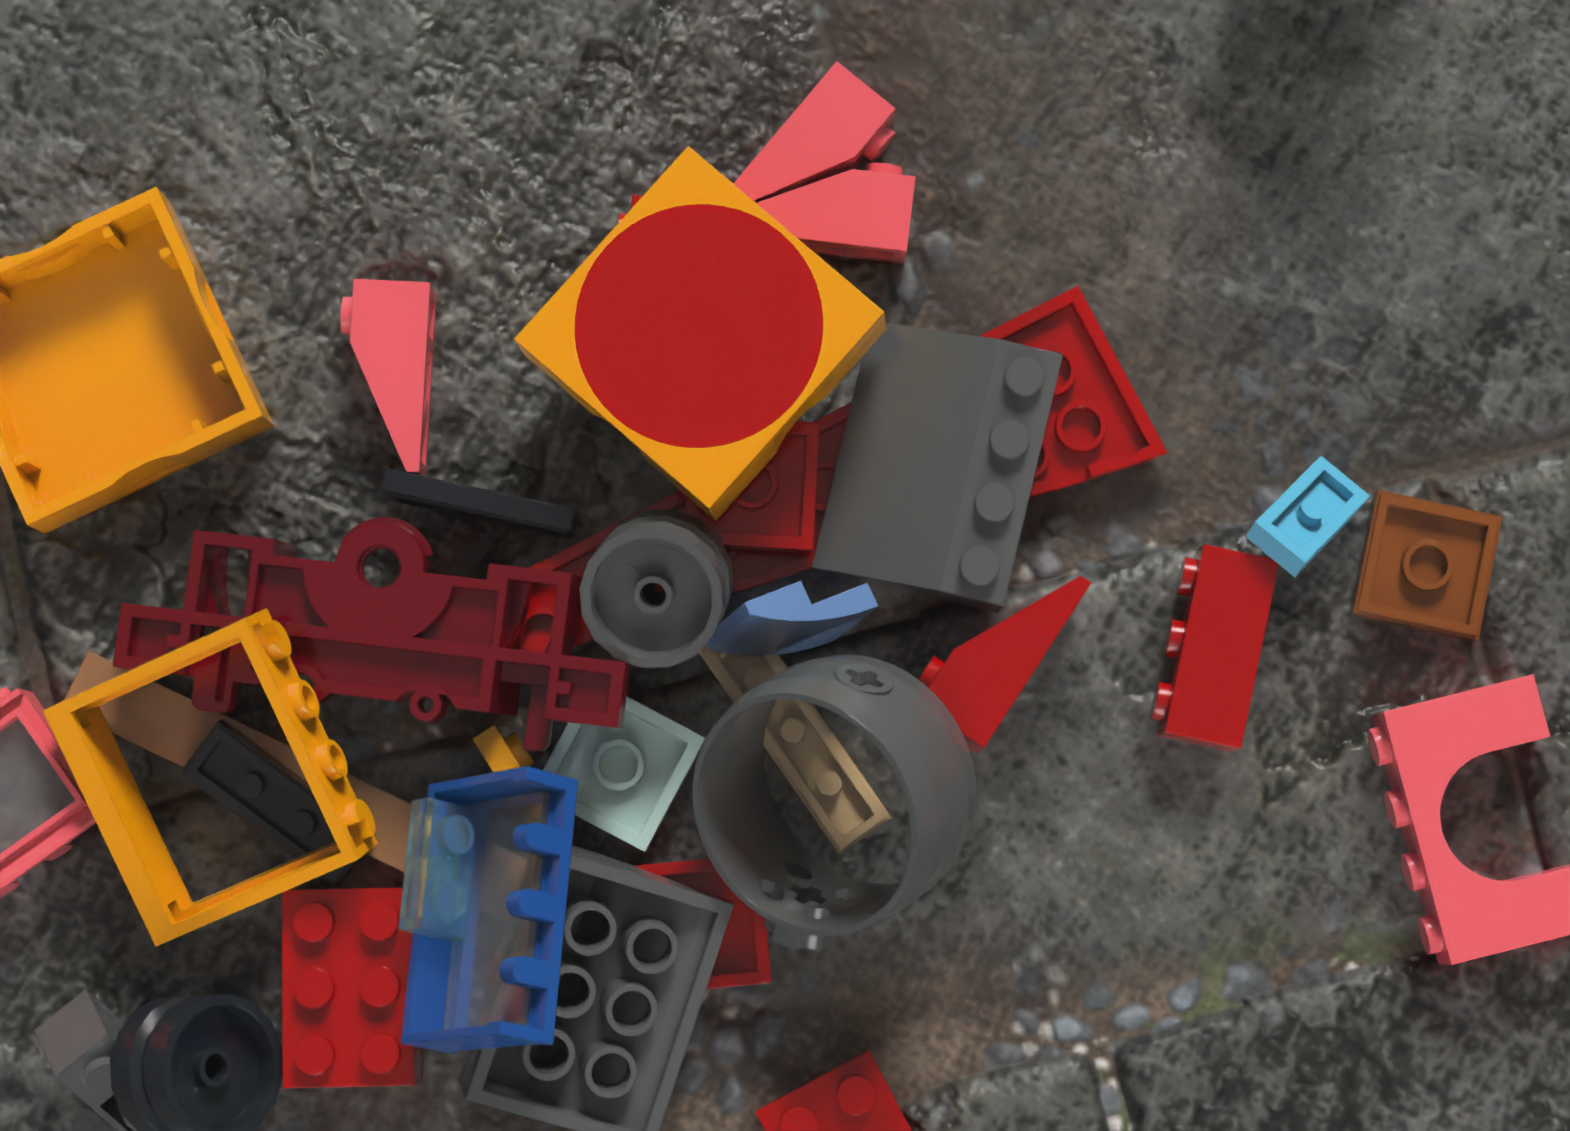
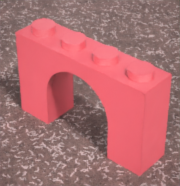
(1421, 753)

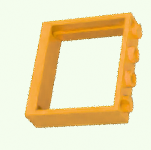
(128, 822)

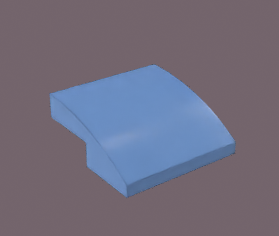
(789, 622)

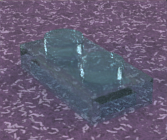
(439, 869)

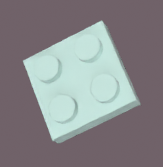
(626, 773)

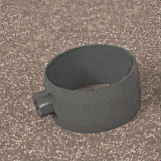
(758, 851)

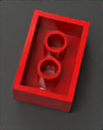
(345, 990)

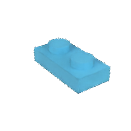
(1307, 516)

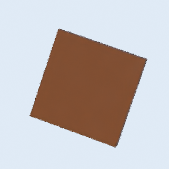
(1426, 565)

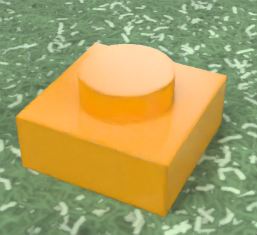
(501, 751)

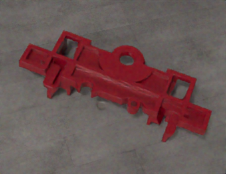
(388, 641)

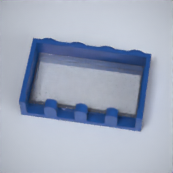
(506, 974)

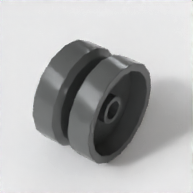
(621, 582)

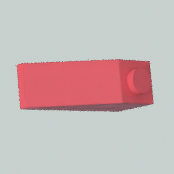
(822, 137)
(851, 213)
(394, 343)

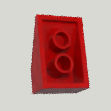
(992, 668)

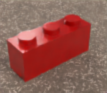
(1215, 647)

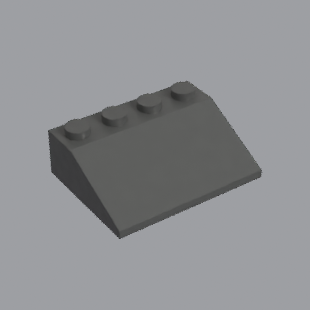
(938, 464)
(625, 1003)

